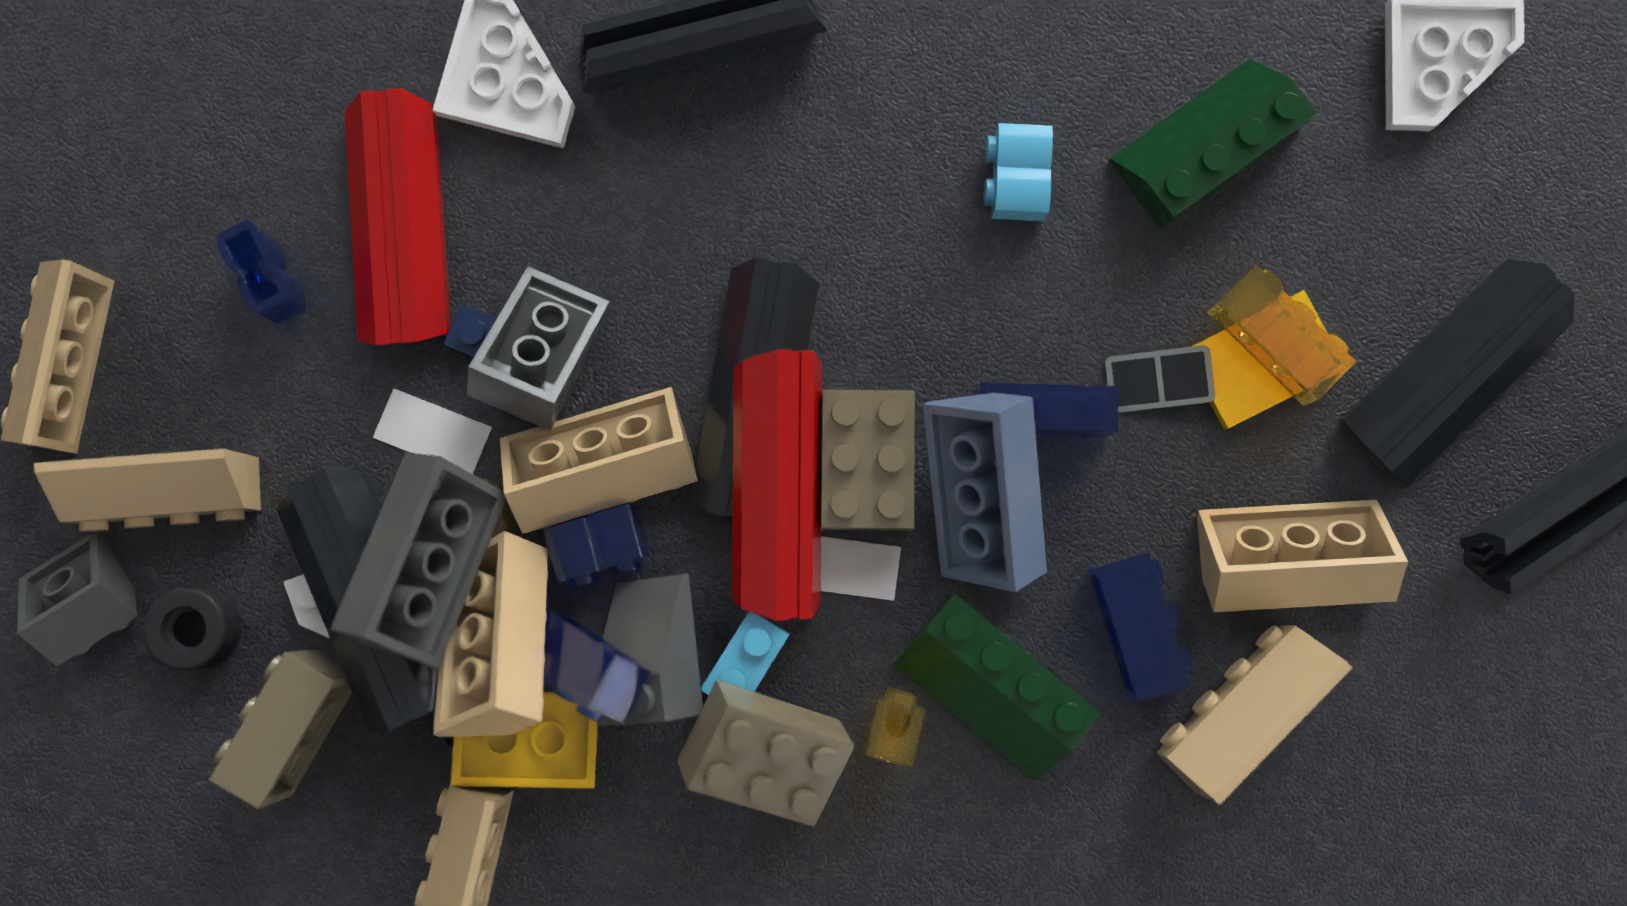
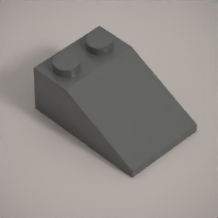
(536, 348)
(656, 628)

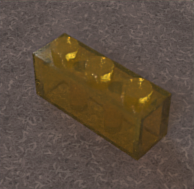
(1282, 335)

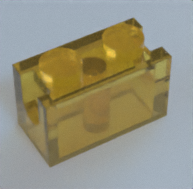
(894, 727)

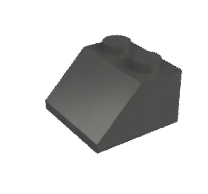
(75, 600)

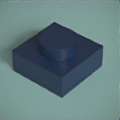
(468, 331)

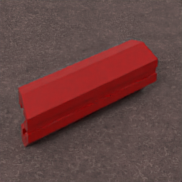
(396, 218)
(777, 484)

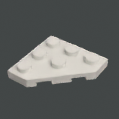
(1442, 54)
(502, 77)

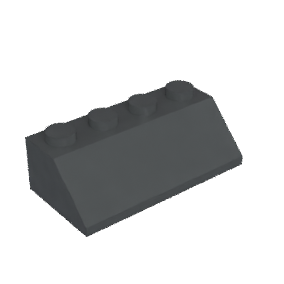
(420, 559)

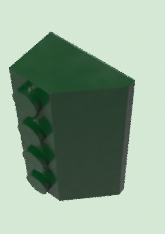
(1211, 140)
(996, 688)

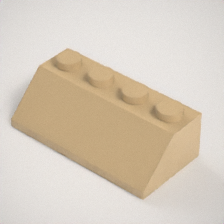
(57, 357)
(596, 461)
(152, 488)
(1299, 556)
(496, 653)
(1251, 711)
(466, 847)

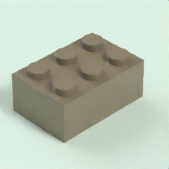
(868, 460)
(282, 727)
(764, 753)

